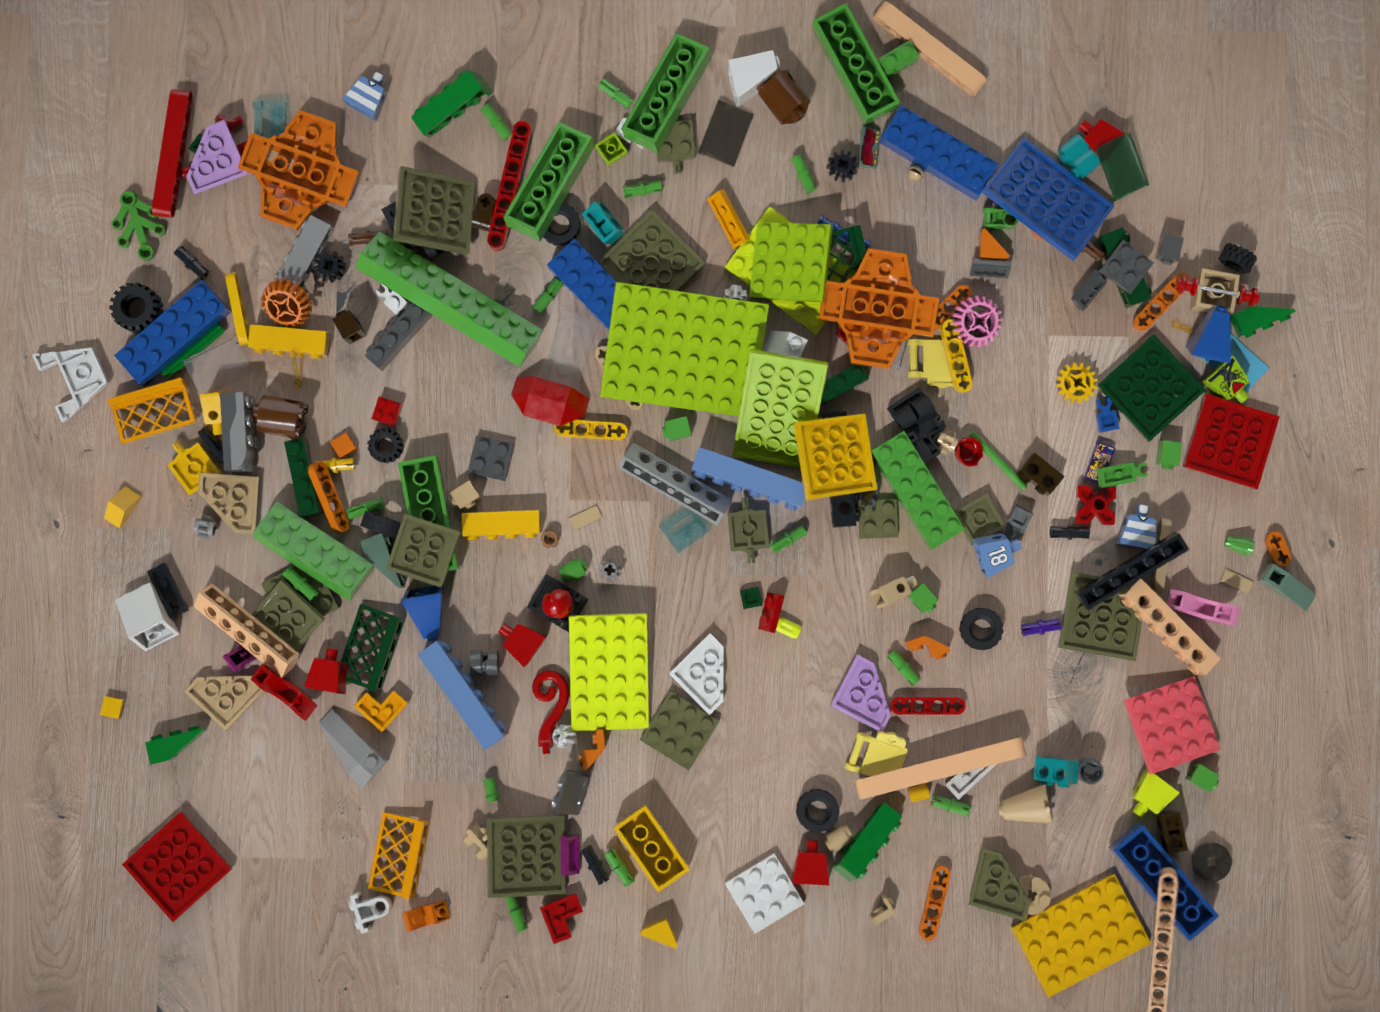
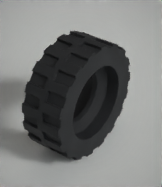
(572, 231)
(380, 524)
(994, 621)
(817, 825)

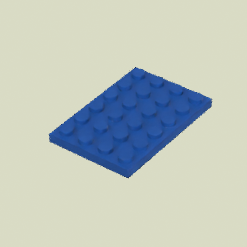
(1048, 199)

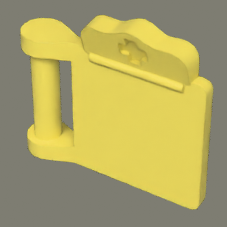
(934, 362)
(884, 753)

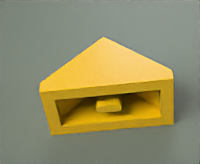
(121, 506)
(660, 932)

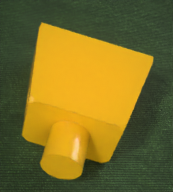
(211, 404)

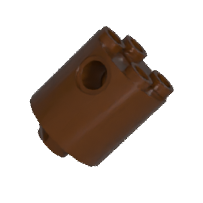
(784, 97)
(280, 416)

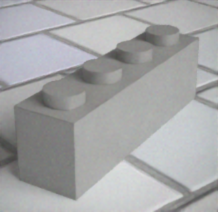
(306, 249)

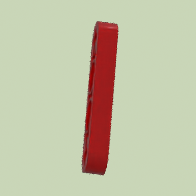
(927, 706)

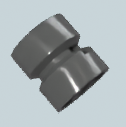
(484, 662)
(1089, 770)

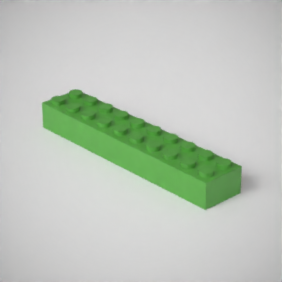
(449, 298)

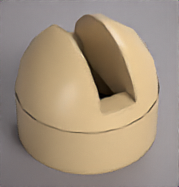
(913, 175)

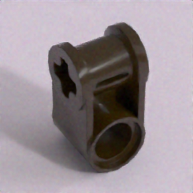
(483, 215)

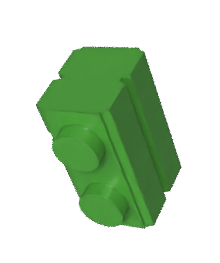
(898, 59)

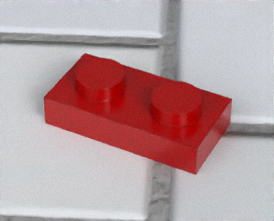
(771, 612)

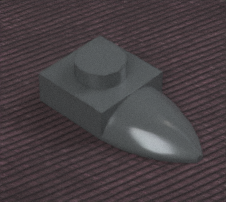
(1017, 522)

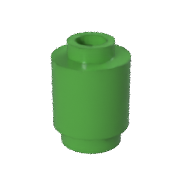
(573, 570)

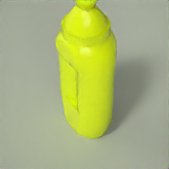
(788, 628)

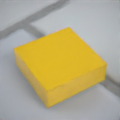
(112, 707)

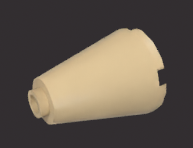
(1028, 806)

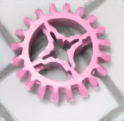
(989, 312)

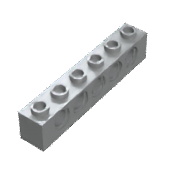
(675, 483)

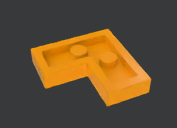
(381, 714)

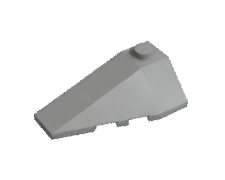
(355, 752)

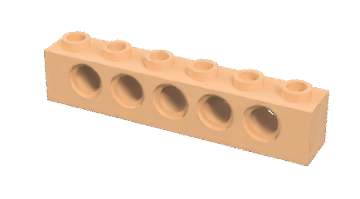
(246, 630)
(1206, 657)

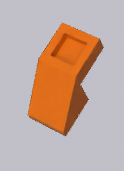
(934, 648)
(590, 755)
(426, 915)

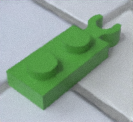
(1119, 474)

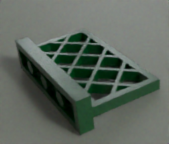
(857, 249)
(386, 649)

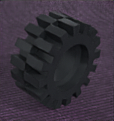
(1237, 258)
(377, 437)

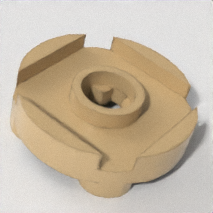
(1042, 897)

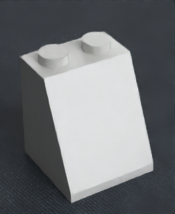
(749, 72)
(785, 343)
(145, 617)

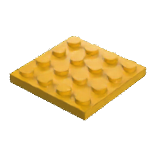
(835, 456)

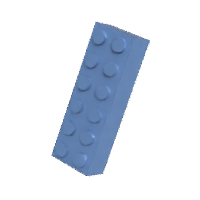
(749, 478)
(462, 693)

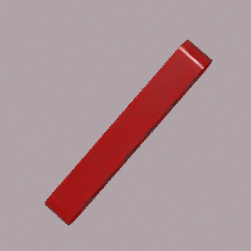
(172, 153)
(509, 176)

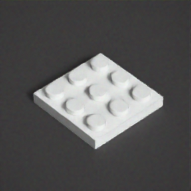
(764, 893)

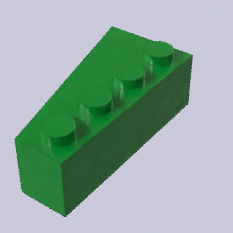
(450, 102)
(868, 842)

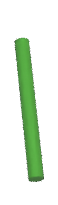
(999, 462)

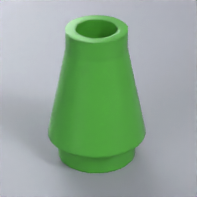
(1240, 544)

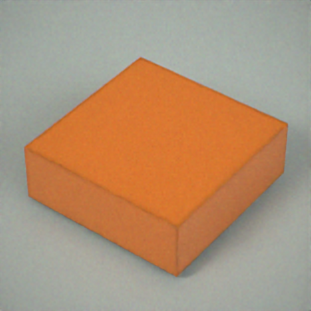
(343, 445)

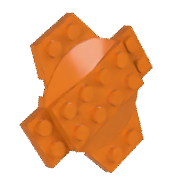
(314, 177)
(879, 308)

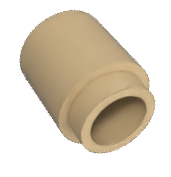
(838, 838)

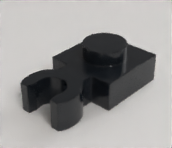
(869, 497)

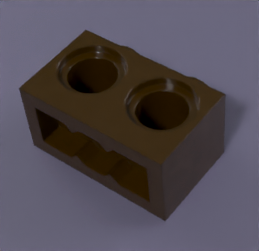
(349, 326)
(1043, 469)
(1171, 831)

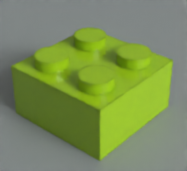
(611, 149)

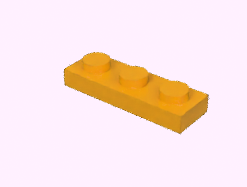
(728, 219)

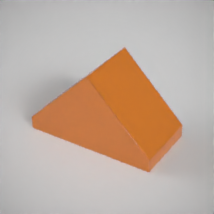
(989, 248)

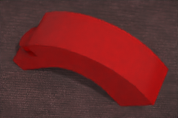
(285, 691)

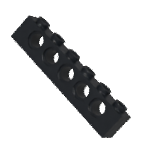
(839, 518)
(1131, 570)

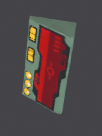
(868, 148)

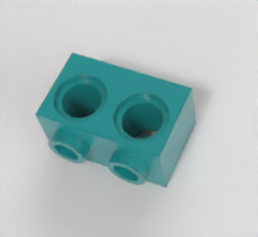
(603, 222)
(1056, 770)

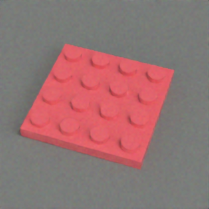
(1171, 725)

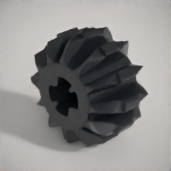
(841, 172)
(335, 261)

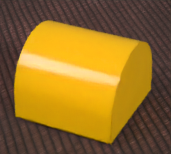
(918, 792)

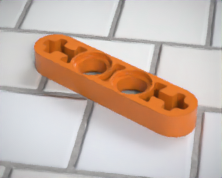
(1159, 300)
(327, 498)
(934, 902)

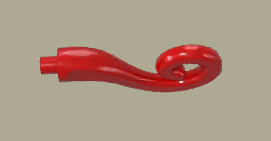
(545, 734)

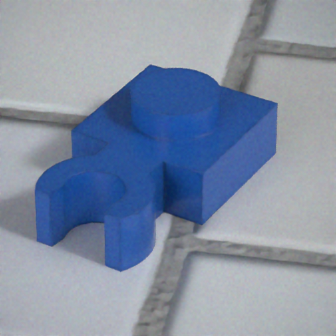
(1106, 419)

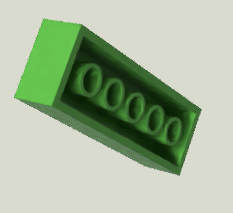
(855, 64)
(666, 93)
(549, 181)
(917, 490)
(426, 494)
(313, 551)

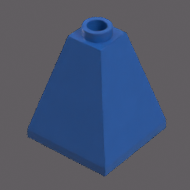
(1212, 336)
(425, 609)

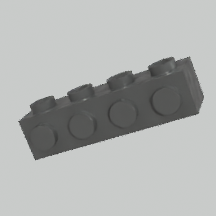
(397, 336)

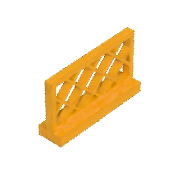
(151, 394)
(414, 860)

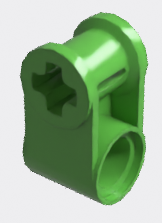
(997, 219)

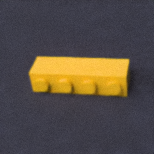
(283, 340)
(501, 523)

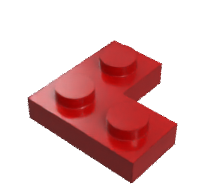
(556, 914)

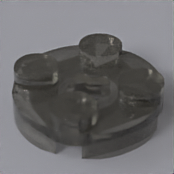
(1200, 863)

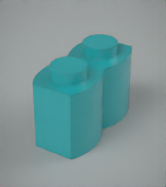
(1079, 157)

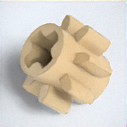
(946, 441)

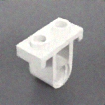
(367, 910)

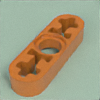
(955, 294)

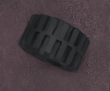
(125, 297)

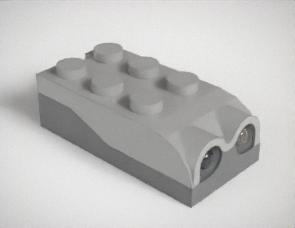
(238, 432)

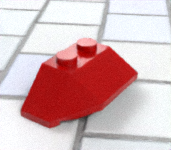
(548, 400)

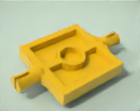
(189, 464)

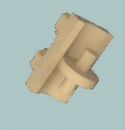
(479, 836)

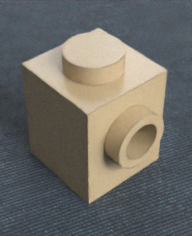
(465, 496)

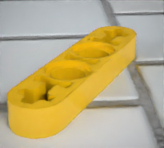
(237, 308)
(953, 356)
(590, 433)

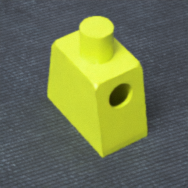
(1152, 794)

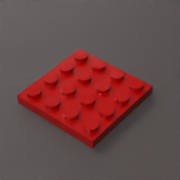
(1231, 441)
(177, 866)

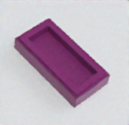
(570, 855)

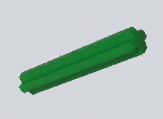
(199, 346)

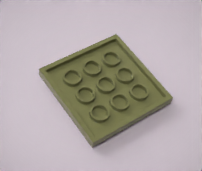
(433, 210)
(652, 256)
(1103, 630)
(524, 856)

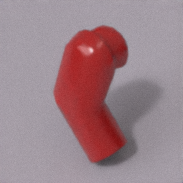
(232, 124)

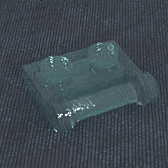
(275, 117)
(688, 533)

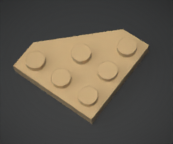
(232, 499)
(224, 697)

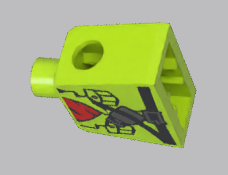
(1228, 381)

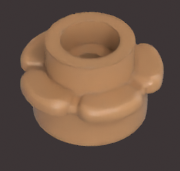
(550, 533)

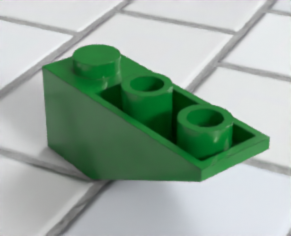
(1253, 318)
(169, 747)

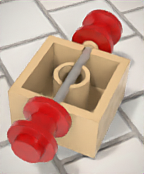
(1216, 288)

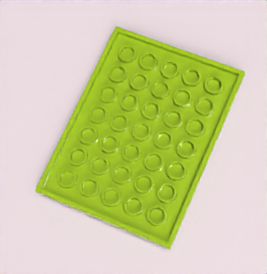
(680, 348)

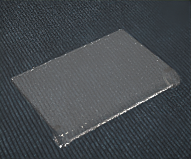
(217, 365)
(162, 443)

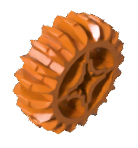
(275, 301)

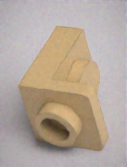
(881, 914)

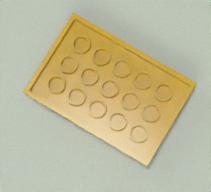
(1081, 935)

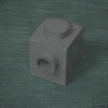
(1169, 249)

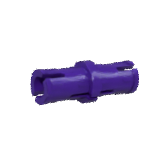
(1040, 627)

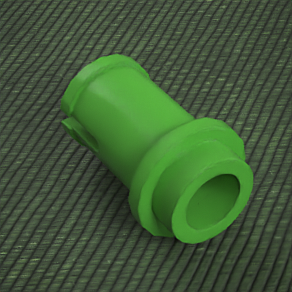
(491, 790)

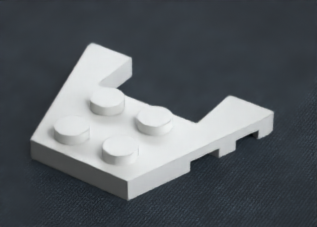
(82, 375)

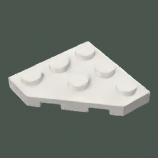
(702, 673)

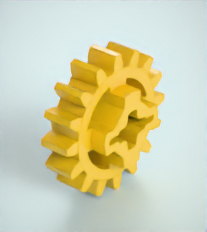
(1069, 378)

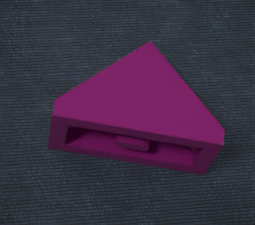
(239, 658)

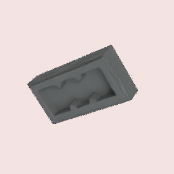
(990, 268)
(1089, 290)

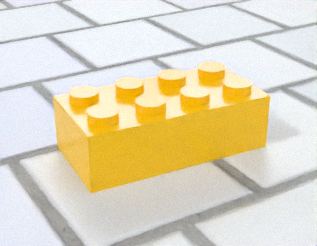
(652, 847)

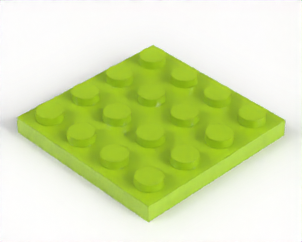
(791, 261)

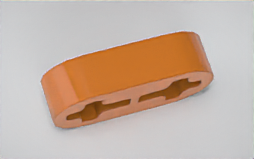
(1273, 550)

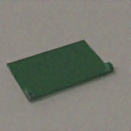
(1122, 166)

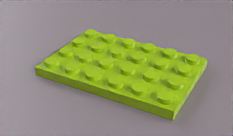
(775, 397)

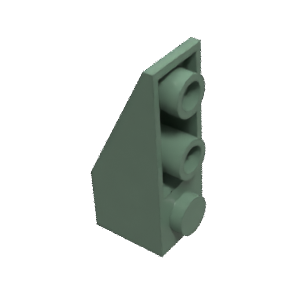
(378, 553)
(1286, 586)

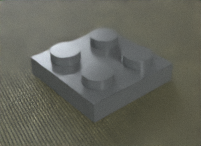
(1126, 266)
(490, 458)

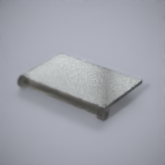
(725, 133)

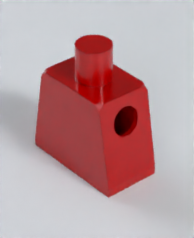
(1099, 134)
(521, 642)
(327, 674)
(810, 866)

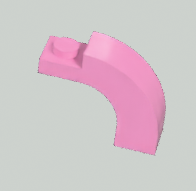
(1203, 608)

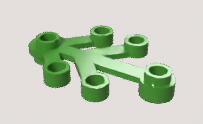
(136, 222)

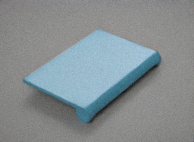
(1251, 364)

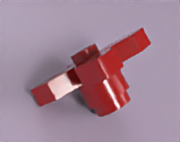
(1102, 498)

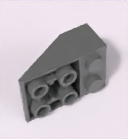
(571, 794)

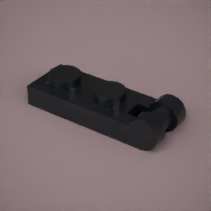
(167, 590)

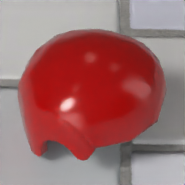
(969, 451)
(558, 603)

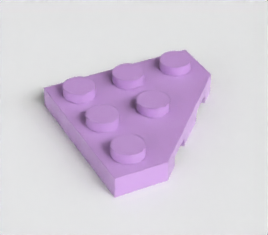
(215, 159)
(863, 695)

